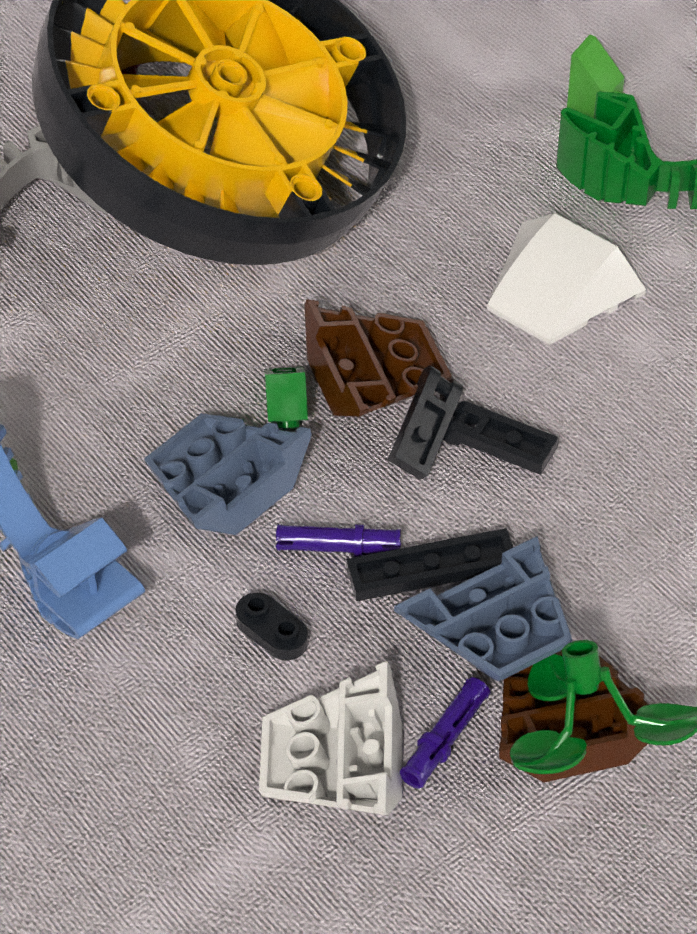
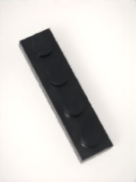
(426, 564)

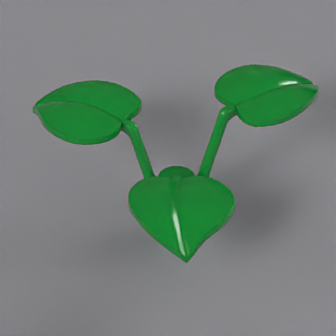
(580, 674)

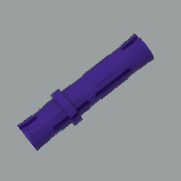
(335, 539)
(435, 746)

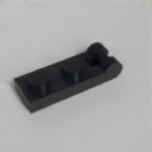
(425, 423)
(501, 437)

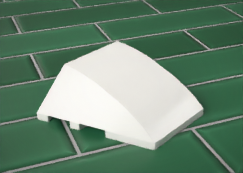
(561, 279)
(337, 747)

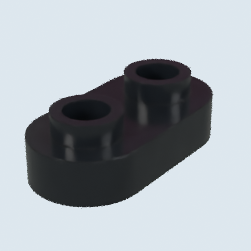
(268, 624)

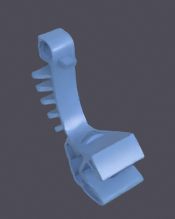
(67, 570)

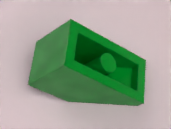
(286, 396)

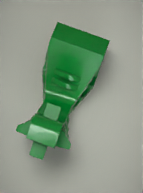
(614, 158)

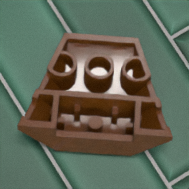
(366, 359)
(596, 721)

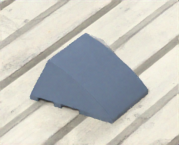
(227, 470)
(498, 617)

